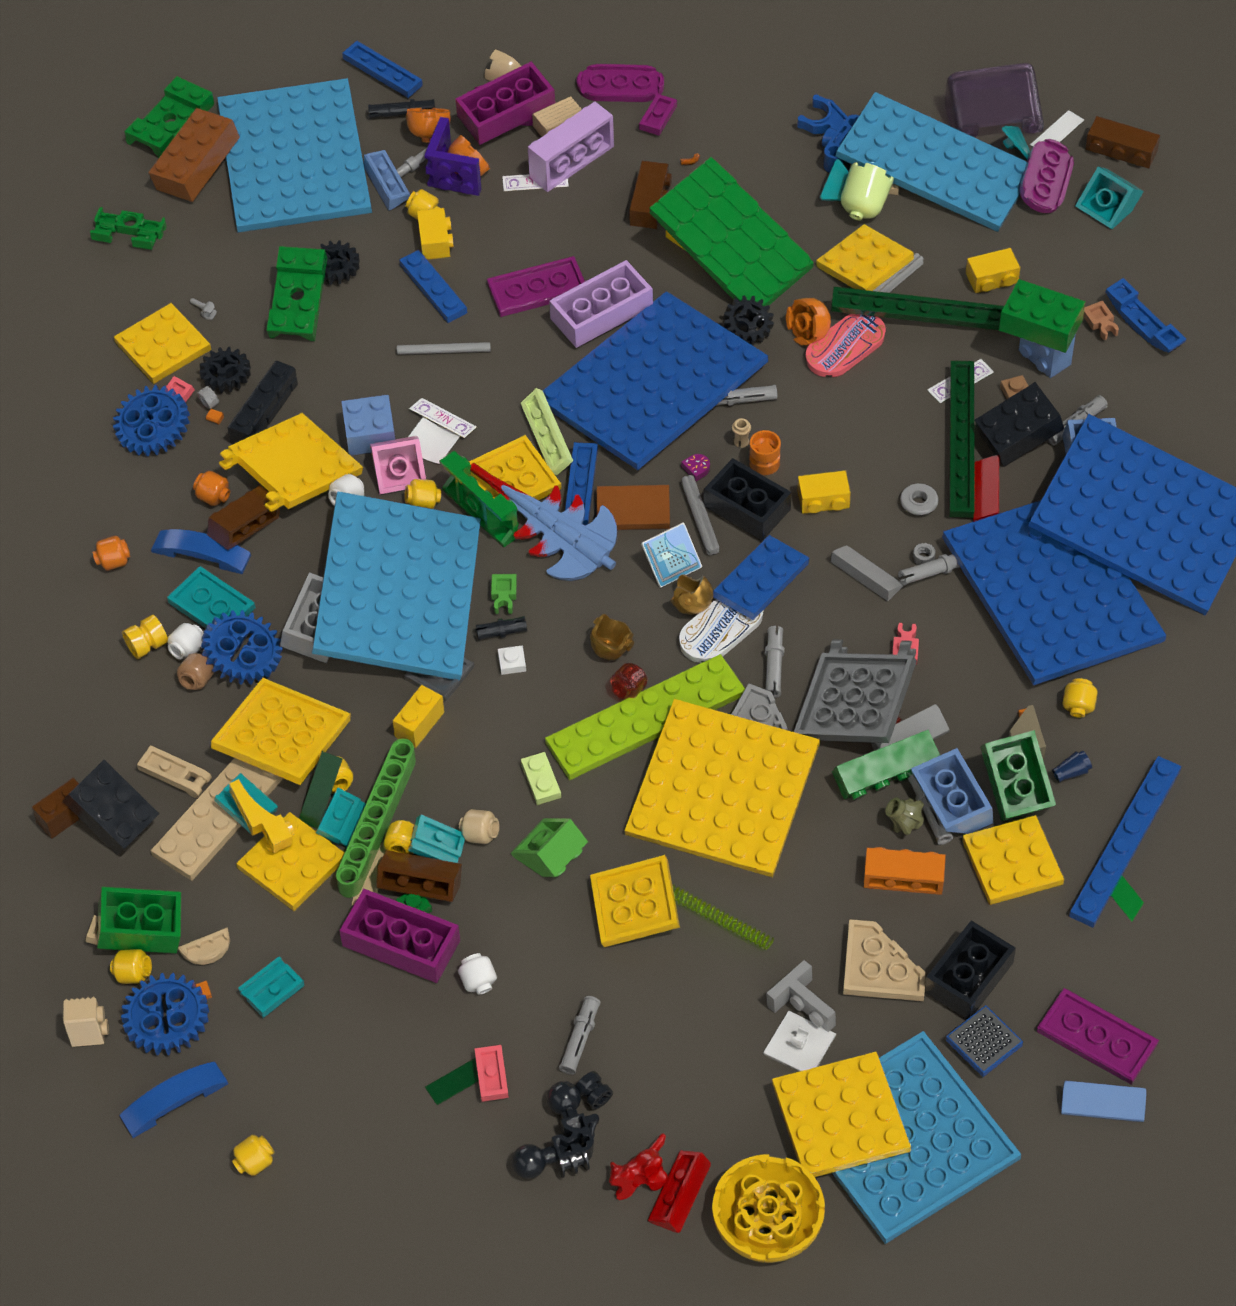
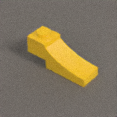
(275, 829)

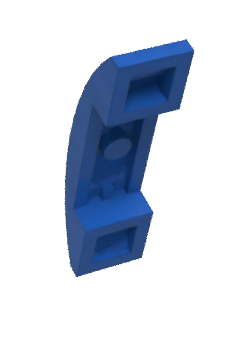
(1142, 319)
(202, 547)
(171, 1094)

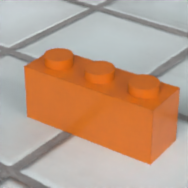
(904, 870)

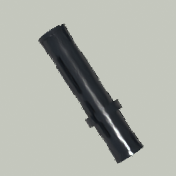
(398, 109)

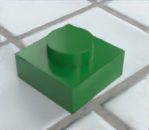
(416, 901)

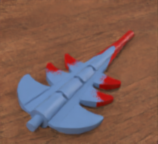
(582, 545)

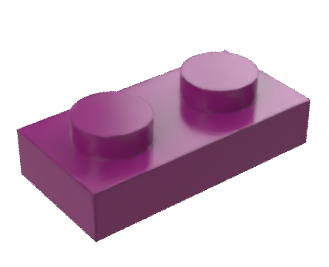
(658, 114)

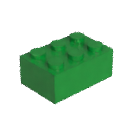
(1042, 315)
(1017, 775)
(139, 920)

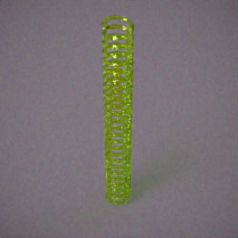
(720, 917)

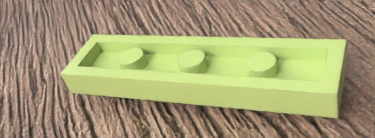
(546, 431)

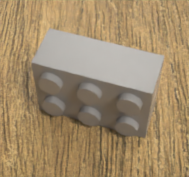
(301, 624)

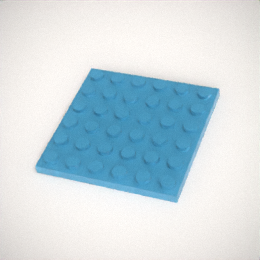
(950, 1141)

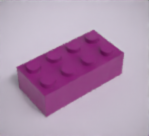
(504, 102)
(400, 935)

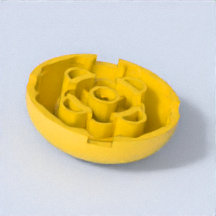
(747, 1185)

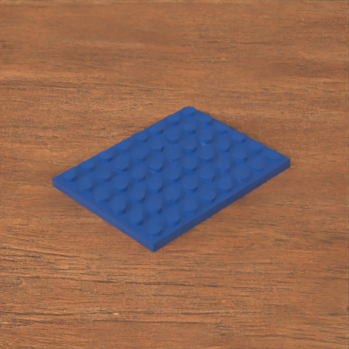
(652, 379)
(1142, 514)
(1049, 599)

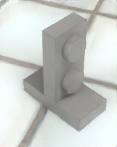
(793, 988)

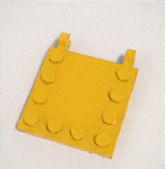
(291, 461)

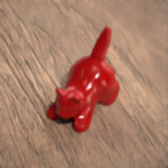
(642, 1169)

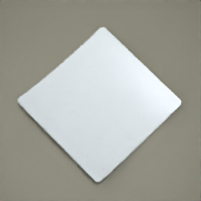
(434, 440)

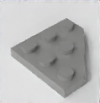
(759, 706)

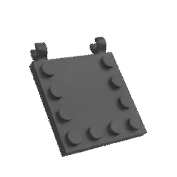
(856, 695)

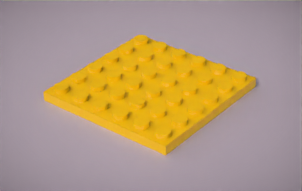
(722, 787)

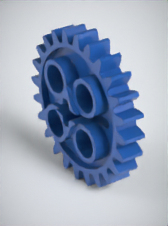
(151, 420)
(260, 659)
(139, 1017)

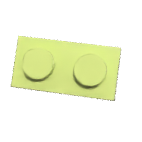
(540, 778)

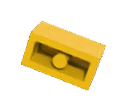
(434, 234)
(992, 270)
(823, 492)
(418, 715)

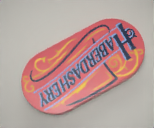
(845, 345)

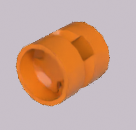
(765, 452)

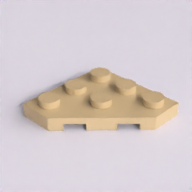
(879, 965)

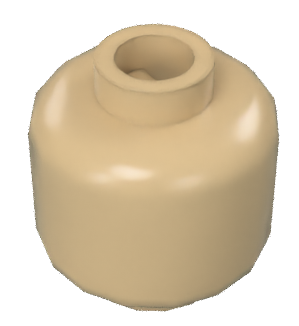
(479, 826)

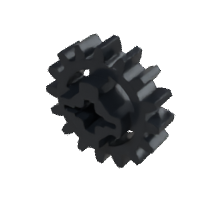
(337, 264)
(749, 319)
(225, 369)

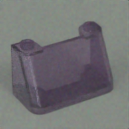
(994, 98)

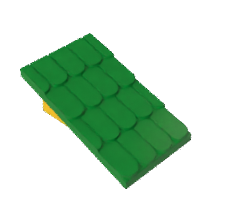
(730, 235)

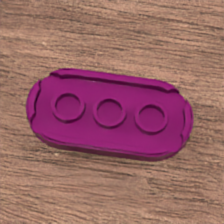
(620, 83)
(1046, 176)

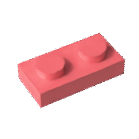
(491, 1073)

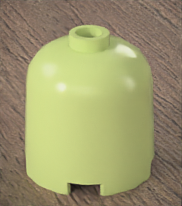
(865, 191)

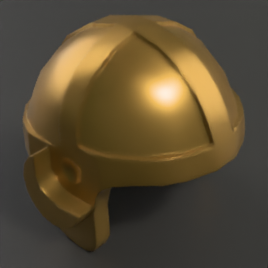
(692, 595)
(610, 638)

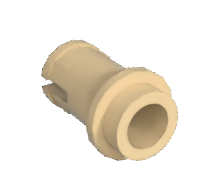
(741, 430)

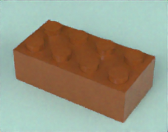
(194, 154)

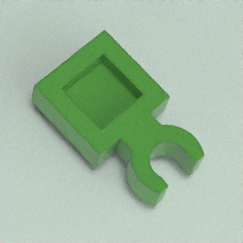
(504, 591)

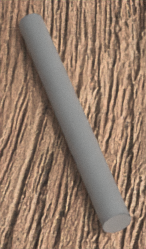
(444, 348)

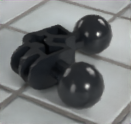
(565, 1149)

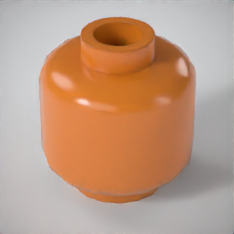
(211, 488)
(111, 553)

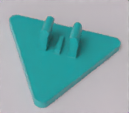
(1015, 139)
(835, 182)

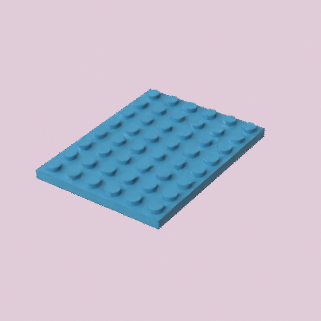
(295, 156)
(397, 586)

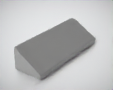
(866, 572)
(927, 719)

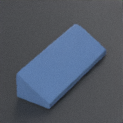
(385, 179)
(1103, 1101)

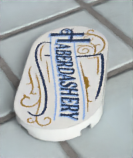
(715, 632)

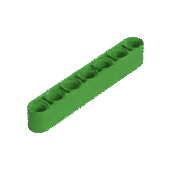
(376, 828)

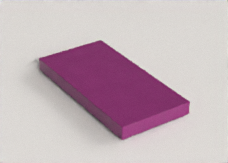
(534, 285)
(1097, 1036)

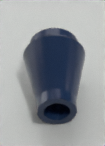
(1073, 766)

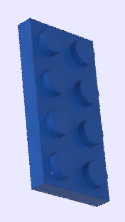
(760, 577)

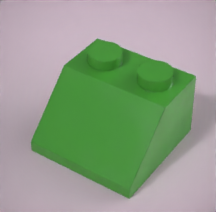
(550, 846)

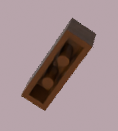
(1122, 142)
(649, 188)
(241, 518)
(419, 875)

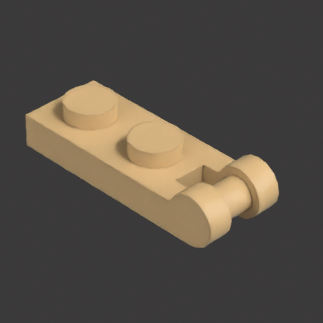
(174, 771)

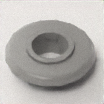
(919, 491)

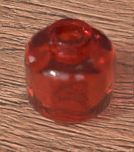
(628, 681)

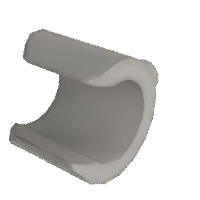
(207, 309)

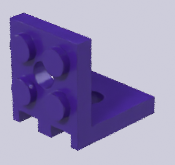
(443, 164)

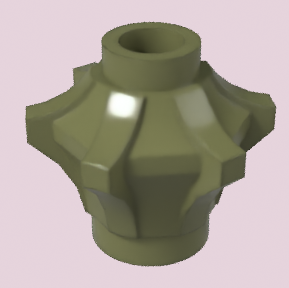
(905, 814)

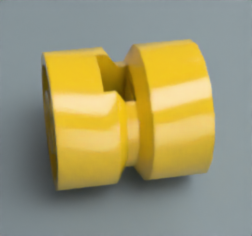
(141, 638)

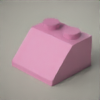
(397, 463)

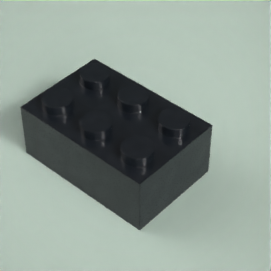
(1019, 424)
(747, 499)
(110, 807)
(970, 970)

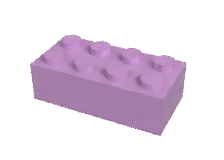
(571, 146)
(601, 303)

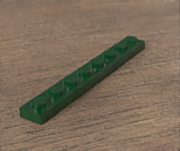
(916, 308)
(962, 439)

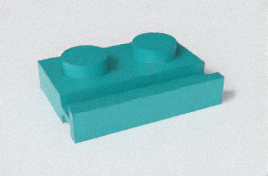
(227, 803)
(341, 817)
(436, 840)
(271, 986)

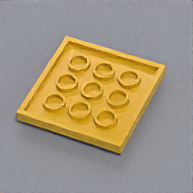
(280, 731)
(841, 1115)

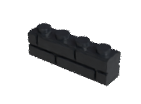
(264, 402)

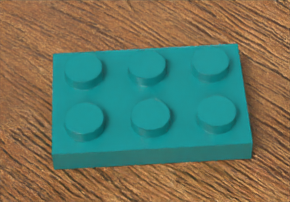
(206, 597)

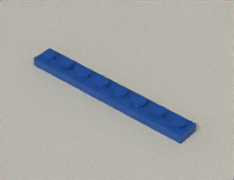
(1125, 842)

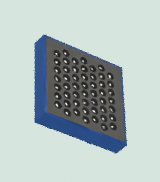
(984, 1041)

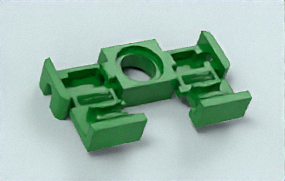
(145, 229)

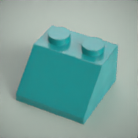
(1108, 197)

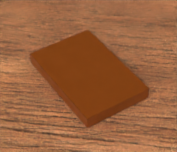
(636, 505)

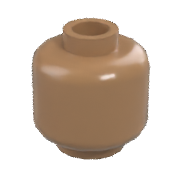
(194, 672)

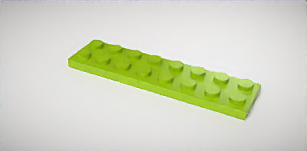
(641, 718)

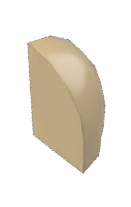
(500, 65)

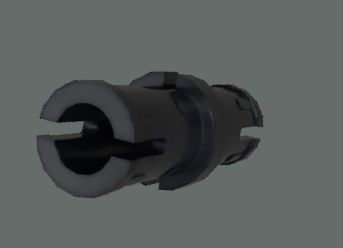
(501, 628)

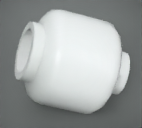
(347, 484)
(185, 640)
(477, 974)

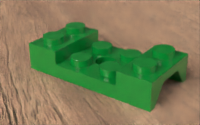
(178, 104)
(297, 271)
(496, 514)

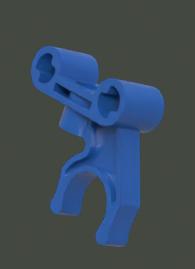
(834, 125)

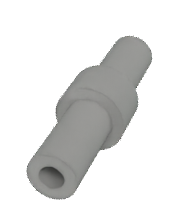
(411, 163)

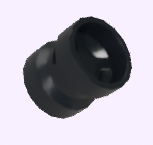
(594, 1090)

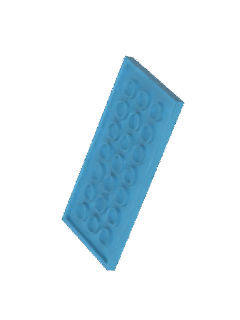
(935, 161)

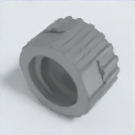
(208, 397)
(923, 548)

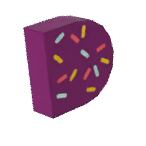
(696, 465)

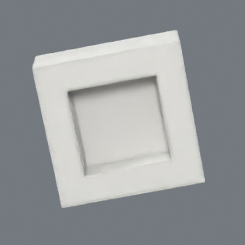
(512, 660)

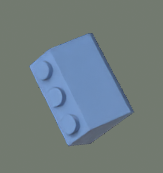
(954, 793)

